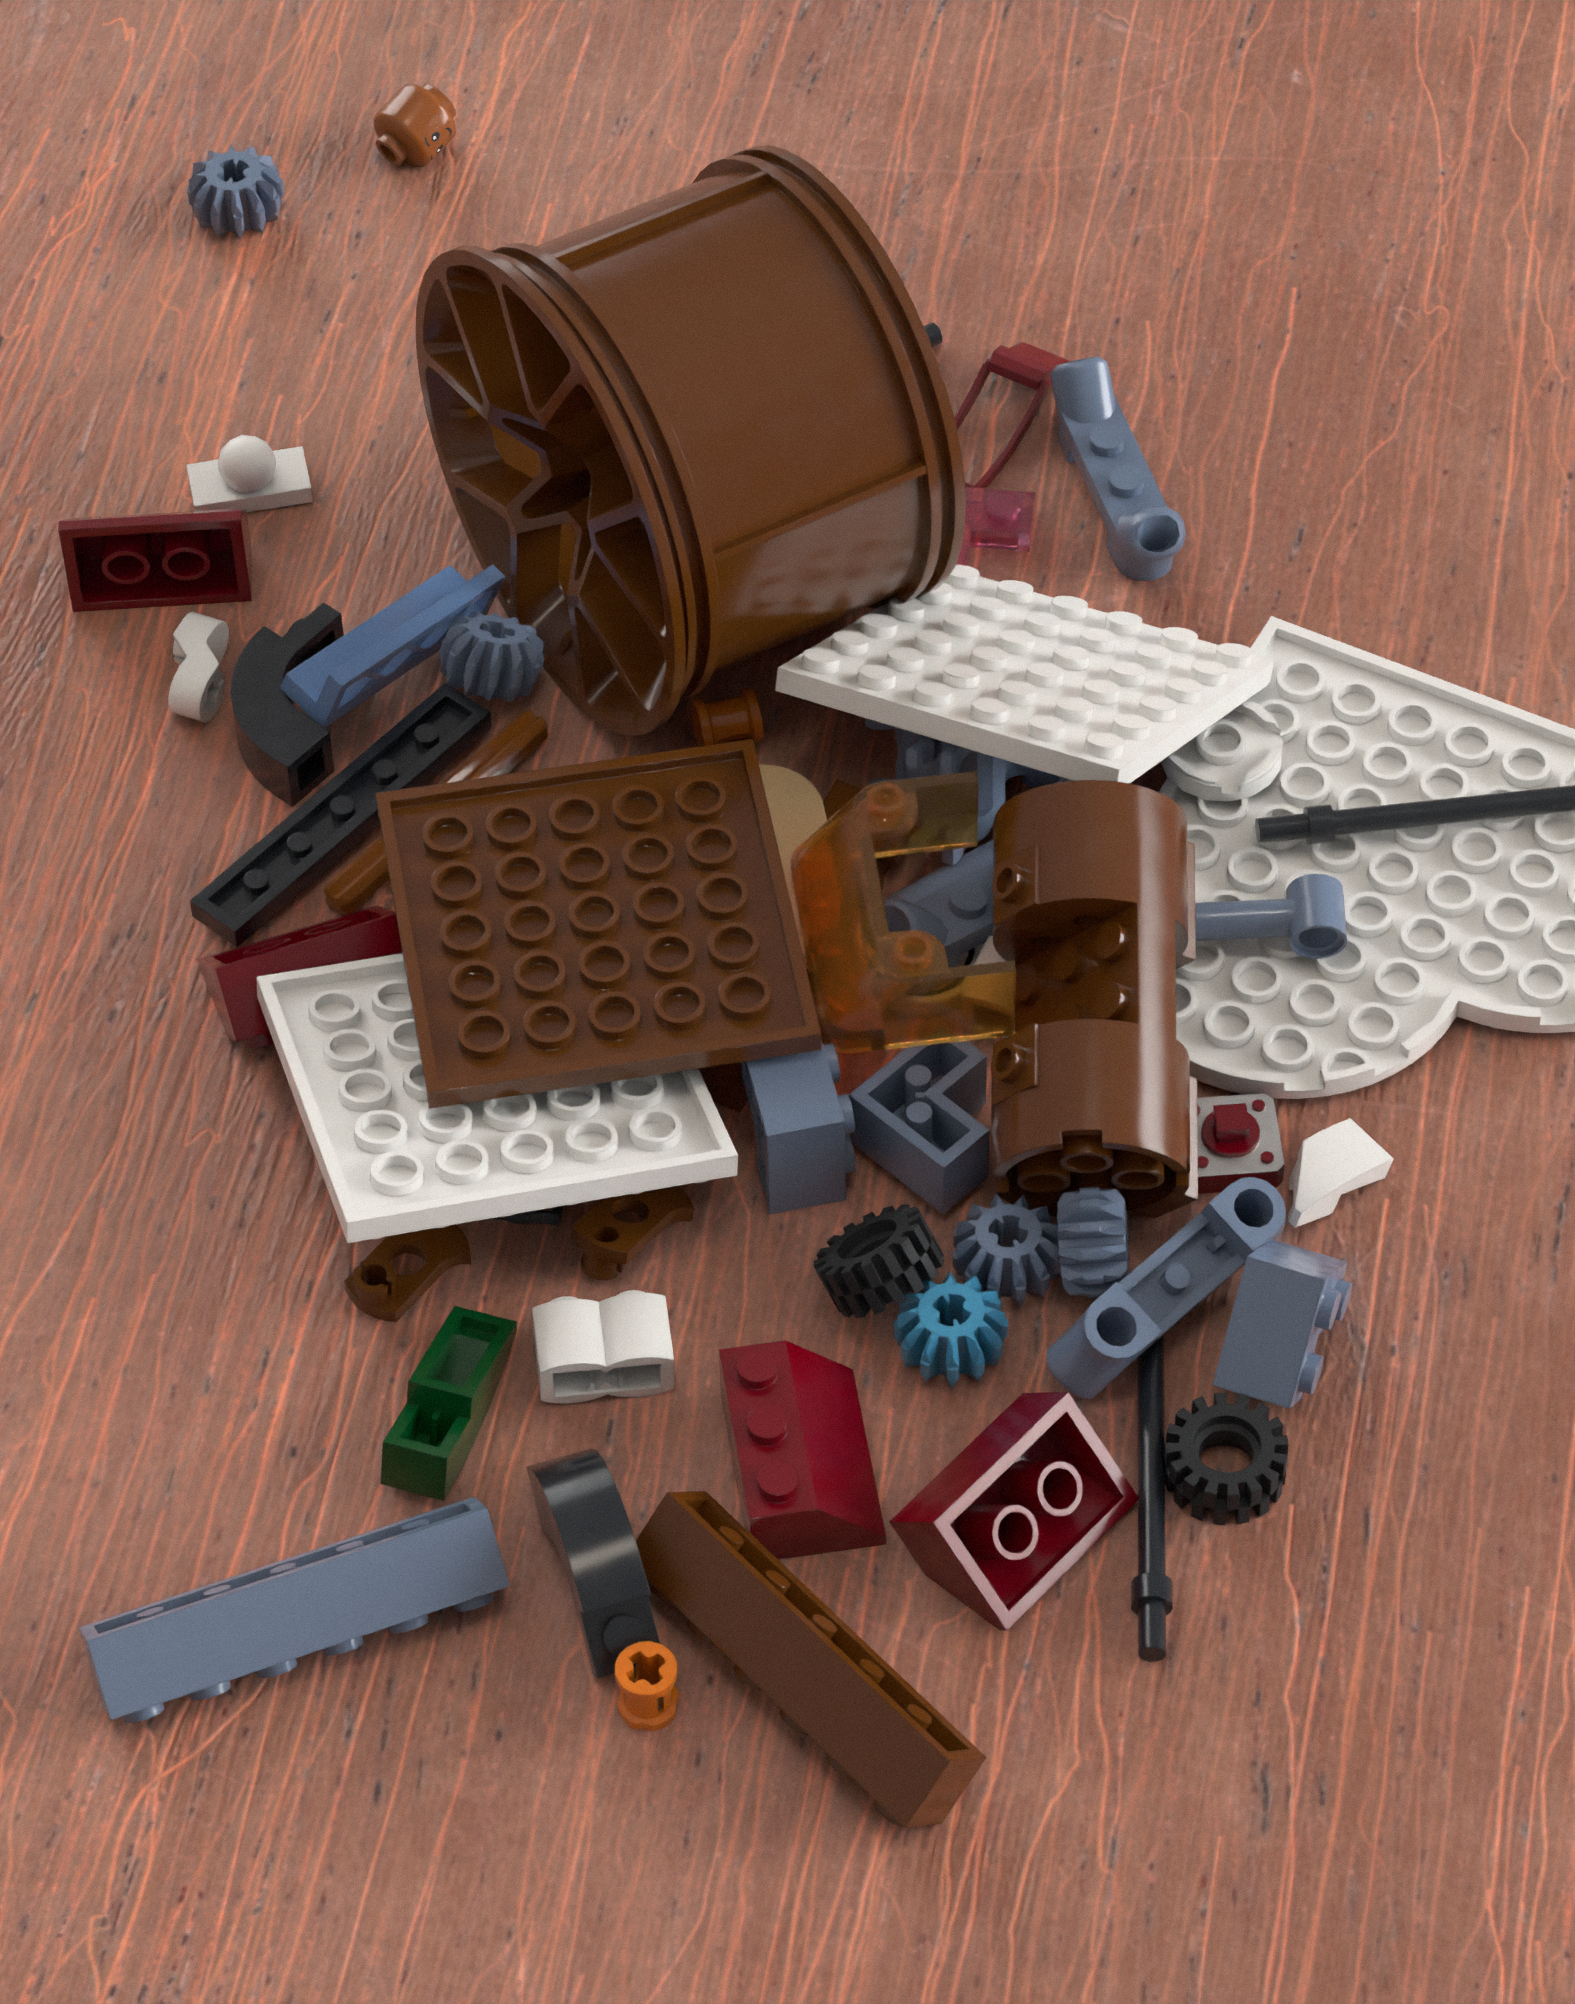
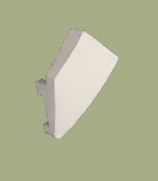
(1331, 1165)

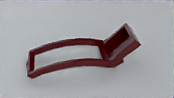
(1025, 366)

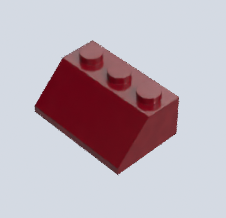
(157, 559)
(343, 939)
(799, 1450)
(1016, 1507)

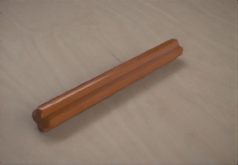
(495, 758)

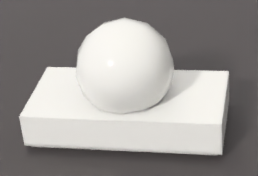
(250, 477)

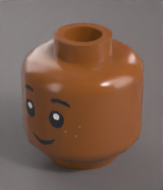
(414, 125)

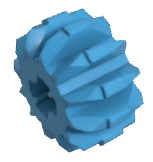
(951, 1329)

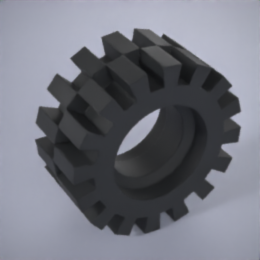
(879, 1261)
(1225, 1426)

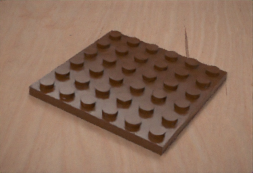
(595, 923)

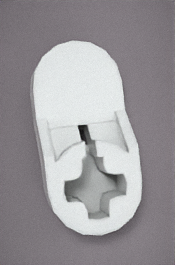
(198, 682)

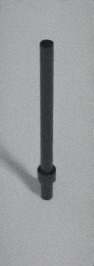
(1322, 823)
(1151, 1588)

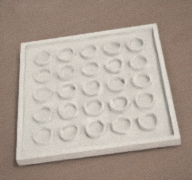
(1028, 677)
(413, 1168)

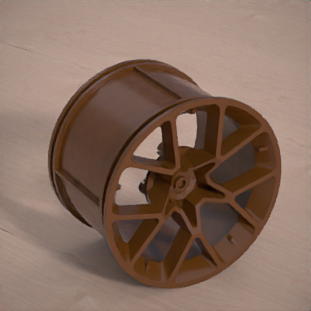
(691, 430)

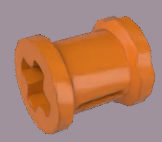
(727, 719)
(654, 1680)

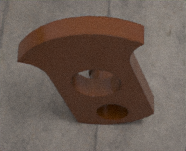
(612, 1242)
(388, 1296)

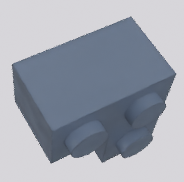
(920, 1123)
(800, 1128)
(1276, 1322)

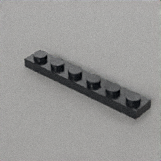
(338, 815)

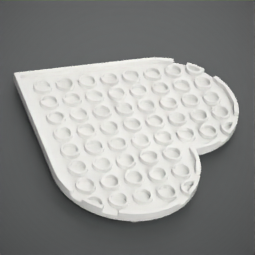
(1435, 914)

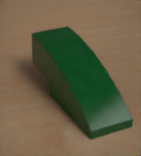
(446, 1403)

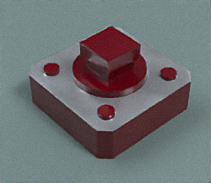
(1237, 1141)

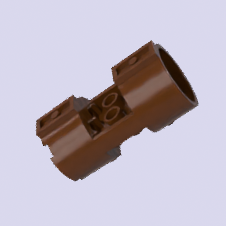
(1097, 920)

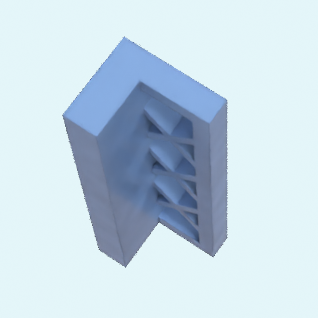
(387, 644)

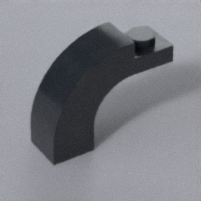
(276, 740)
(598, 1552)

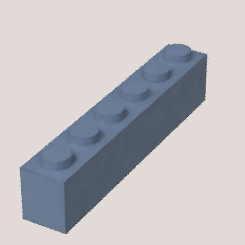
(294, 1609)

